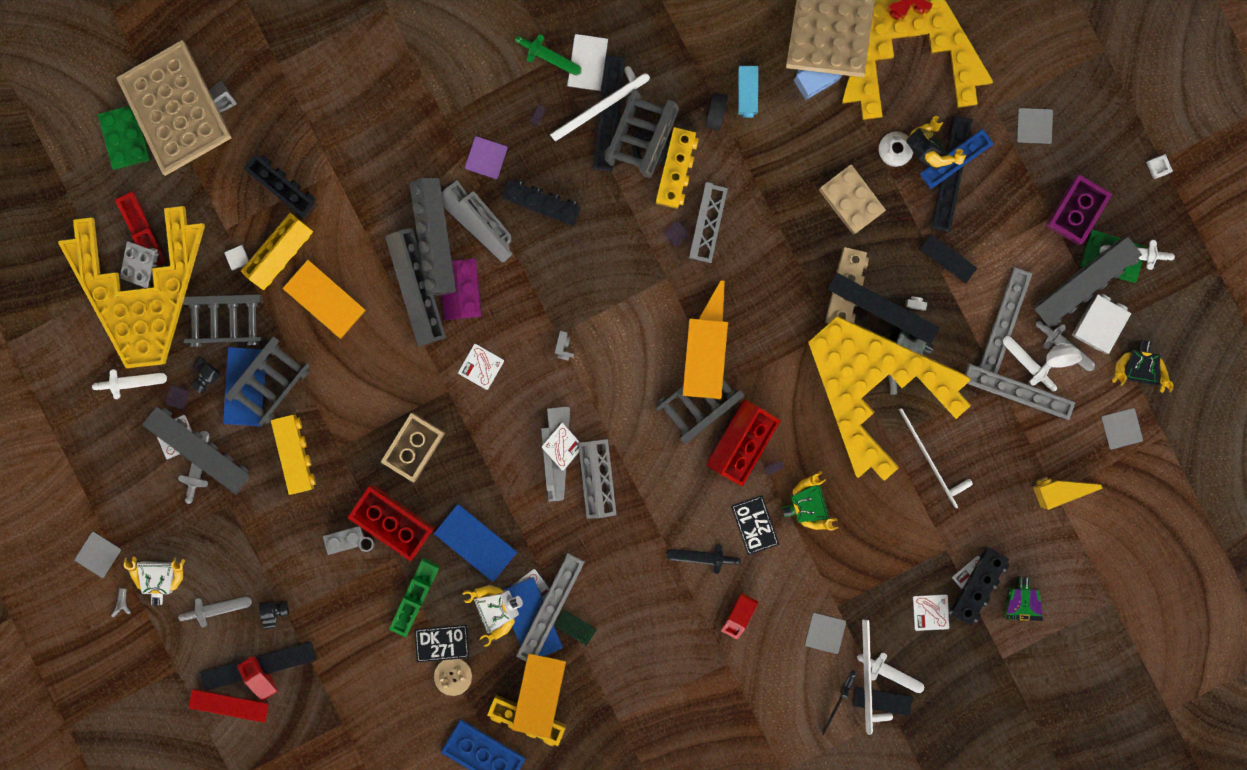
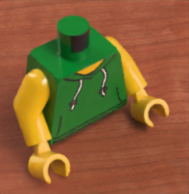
(809, 504)

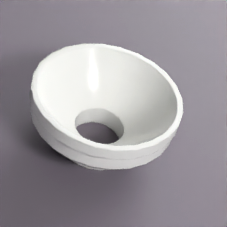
(887, 154)
(1063, 355)

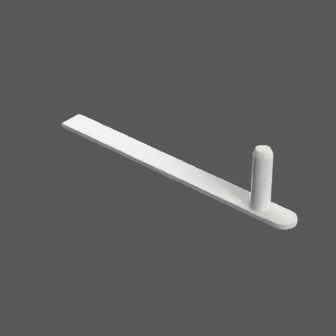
(602, 105)
(953, 491)
(867, 683)

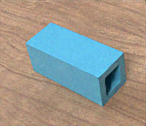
(747, 91)

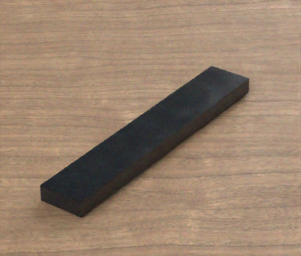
(609, 117)
(950, 186)
(883, 308)
(268, 662)

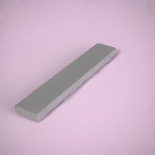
(1005, 319)
(1019, 392)
(550, 607)

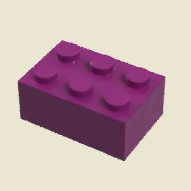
(1078, 210)

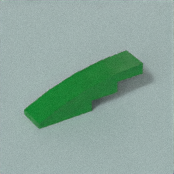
(414, 597)

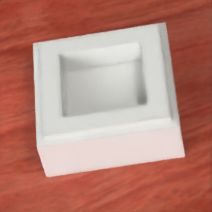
(1159, 166)
(237, 257)

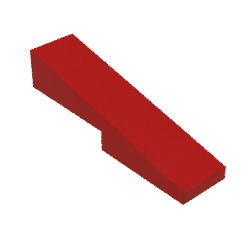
(138, 223)
(228, 705)

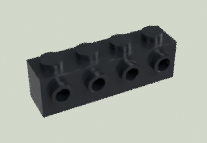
(285, 190)
(541, 203)
(979, 586)

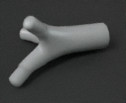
(893, 385)
(121, 603)

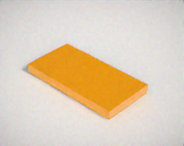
(324, 299)
(705, 358)
(539, 695)

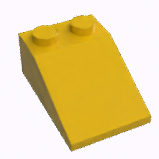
(1057, 492)

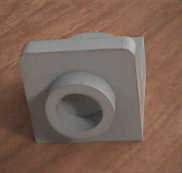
(563, 342)

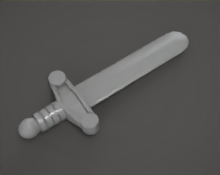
(1055, 337)
(193, 479)
(202, 612)

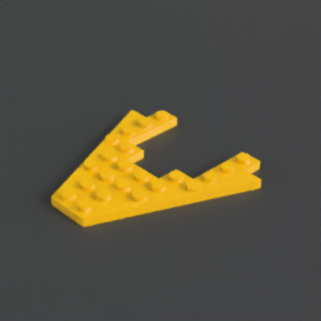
(944, 36)
(141, 319)
(853, 363)

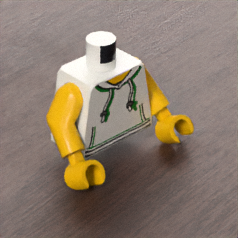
(155, 577)
(496, 609)

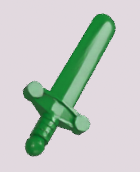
(537, 49)

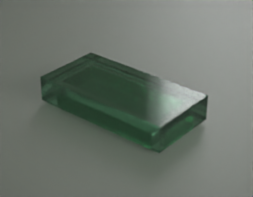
(575, 627)

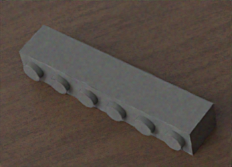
(432, 236)
(1087, 280)
(420, 308)
(196, 450)

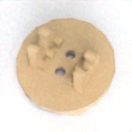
(444, 679)

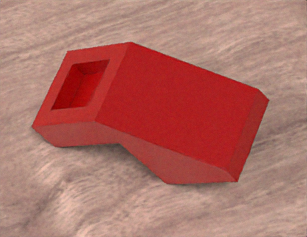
(900, 9)
(740, 616)
(256, 680)

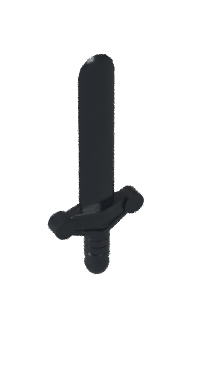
(715, 559)
(844, 693)

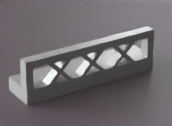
(706, 198)
(593, 479)

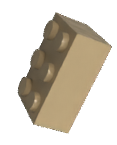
(852, 199)
(413, 447)

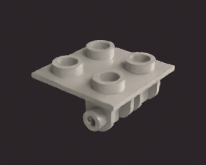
(138, 264)

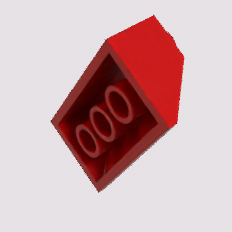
(743, 442)
(391, 522)

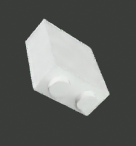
(1101, 323)

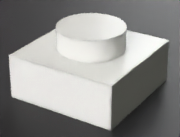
(916, 303)

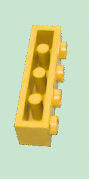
(676, 167)
(276, 251)
(292, 454)
(504, 711)

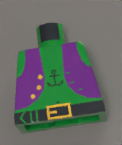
(1023, 602)

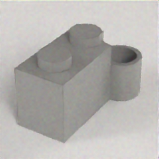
(346, 540)

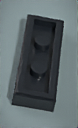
(948, 258)
(884, 701)

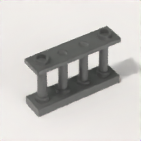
(654, 146)
(232, 303)
(249, 379)
(702, 420)

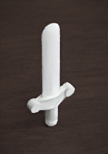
(1150, 254)
(1039, 373)
(116, 383)
(879, 667)

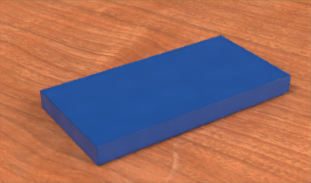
(237, 363)
(475, 542)
(532, 602)
(480, 751)

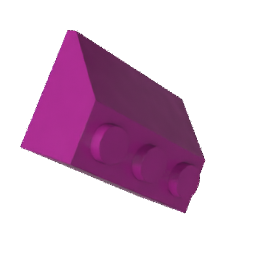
(466, 300)

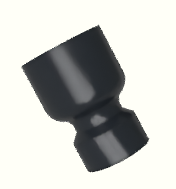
(206, 373)
(270, 611)

